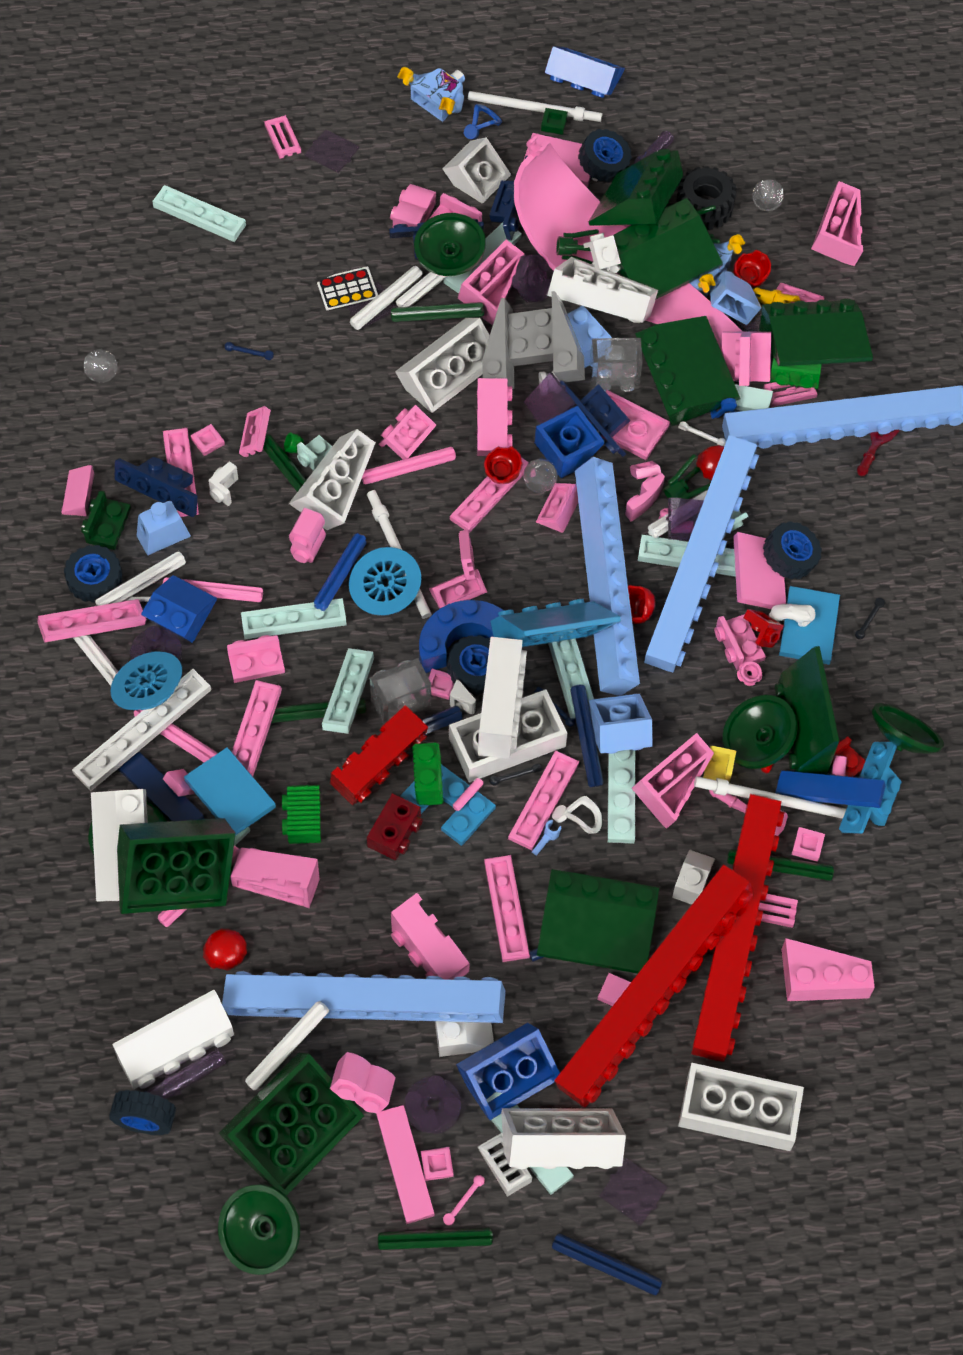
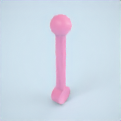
(449, 1218)

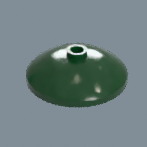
(449, 234)
(753, 723)
(906, 730)
(244, 1232)

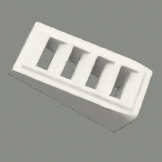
(508, 1187)

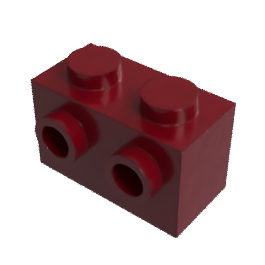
(394, 827)

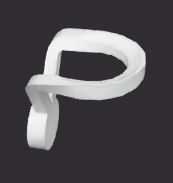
(562, 812)

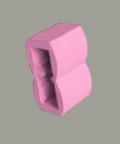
(414, 206)
(307, 536)
(362, 1082)

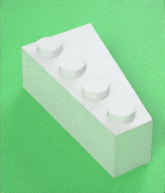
(602, 290)

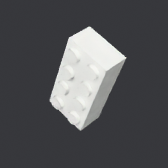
(502, 698)
(538, 734)
(741, 1107)

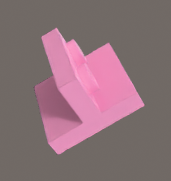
(747, 355)

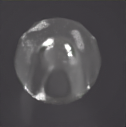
(768, 195)
(100, 365)
(540, 475)

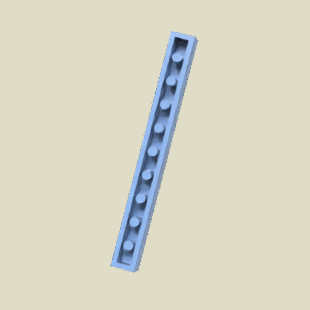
(847, 417)
(700, 555)
(607, 575)
(365, 997)

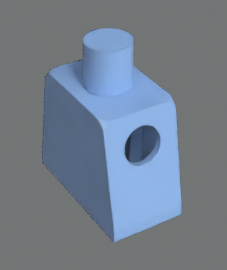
(734, 297)
(160, 527)

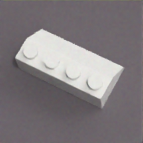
(446, 364)
(108, 813)
(174, 1040)
(562, 1137)

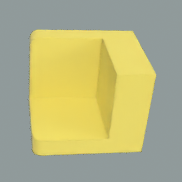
(720, 764)

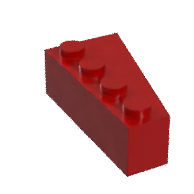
(379, 756)

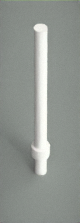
(577, 113)
(381, 514)
(723, 787)

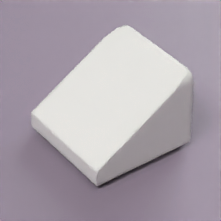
(462, 698)

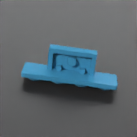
(875, 768)

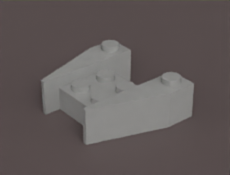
(533, 339)

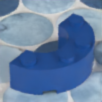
(450, 624)

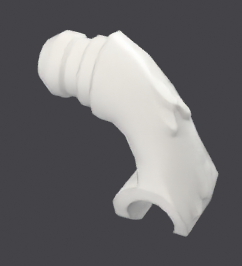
(800, 613)

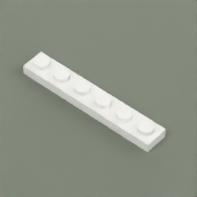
(140, 731)

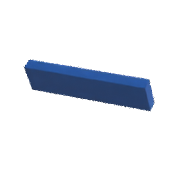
(831, 788)

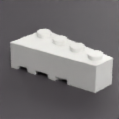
(336, 479)

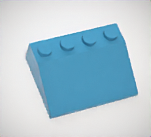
(554, 622)

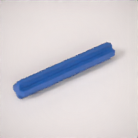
(339, 572)

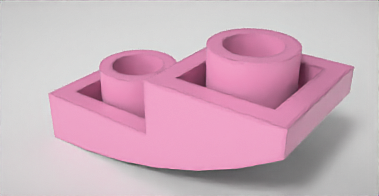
(649, 493)

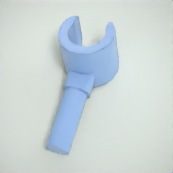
(548, 835)

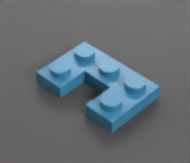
(469, 818)

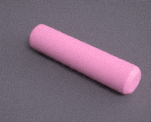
(468, 794)

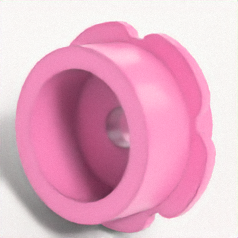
(754, 668)

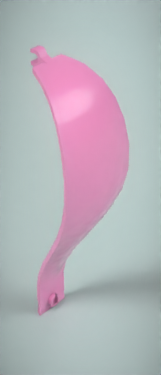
(556, 202)

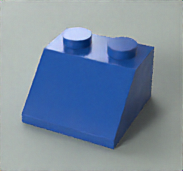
(568, 440)
(179, 607)

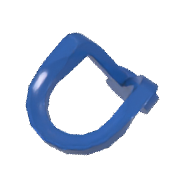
(472, 130)
(726, 405)

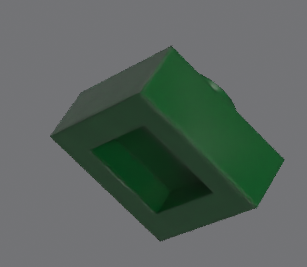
(554, 121)

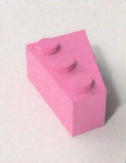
(840, 227)
(492, 280)
(493, 415)
(672, 781)
(276, 875)
(426, 941)
(824, 974)

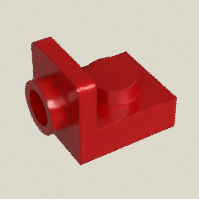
(766, 625)
(854, 760)

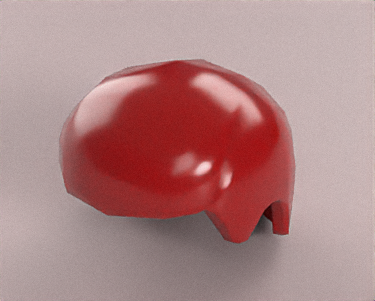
(753, 265)
(709, 459)
(503, 465)
(642, 602)
(225, 949)

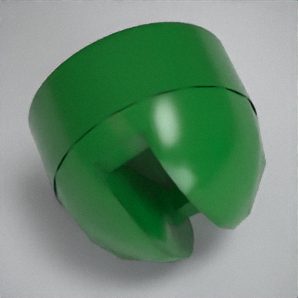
(291, 442)

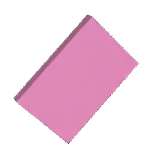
(568, 152)
(643, 430)
(754, 577)

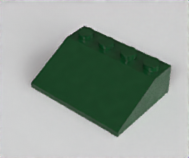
(640, 191)
(669, 251)
(816, 332)
(687, 367)
(807, 693)
(174, 865)
(598, 921)
(291, 1124)

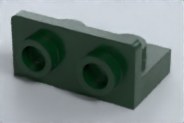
(105, 521)

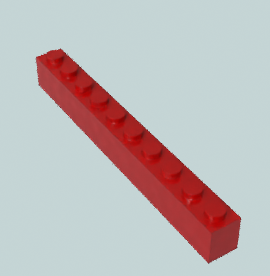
(731, 953)
(654, 986)

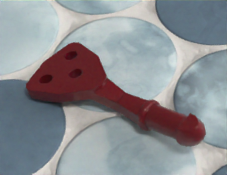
(869, 457)

